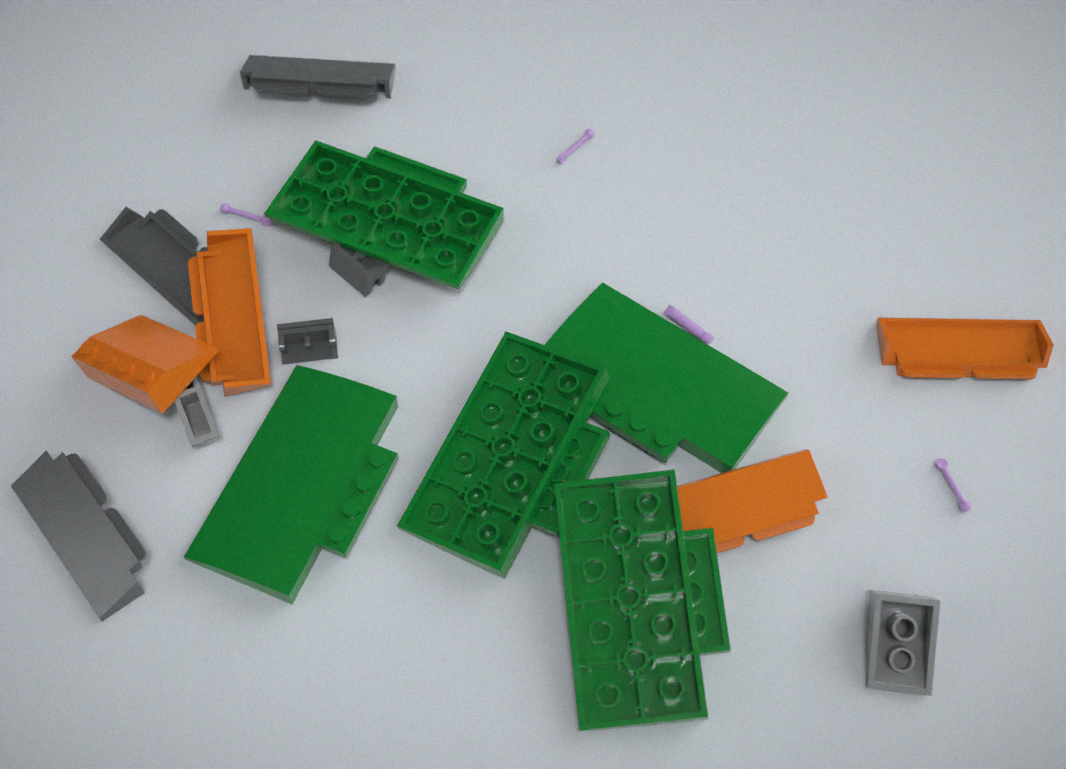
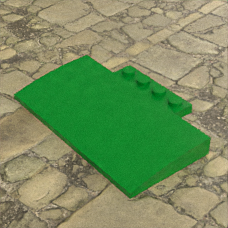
(389, 211)
(666, 383)
(507, 451)
(300, 484)
(637, 601)

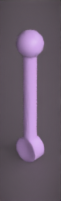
(588, 134)
(225, 208)
(941, 465)

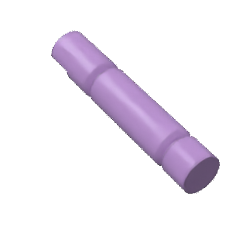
(688, 324)

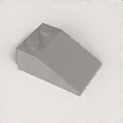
(901, 642)

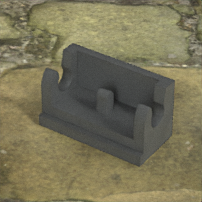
(357, 268)
(307, 341)

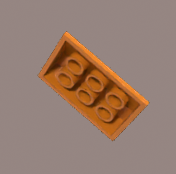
(144, 360)

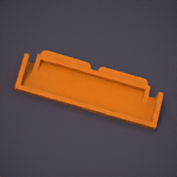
(228, 298)
(964, 347)
(754, 500)

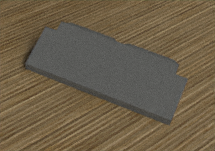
(319, 75)
(158, 252)
(89, 541)

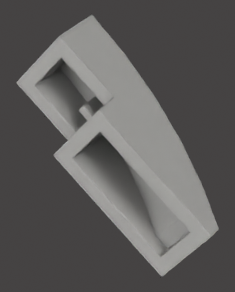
(196, 415)

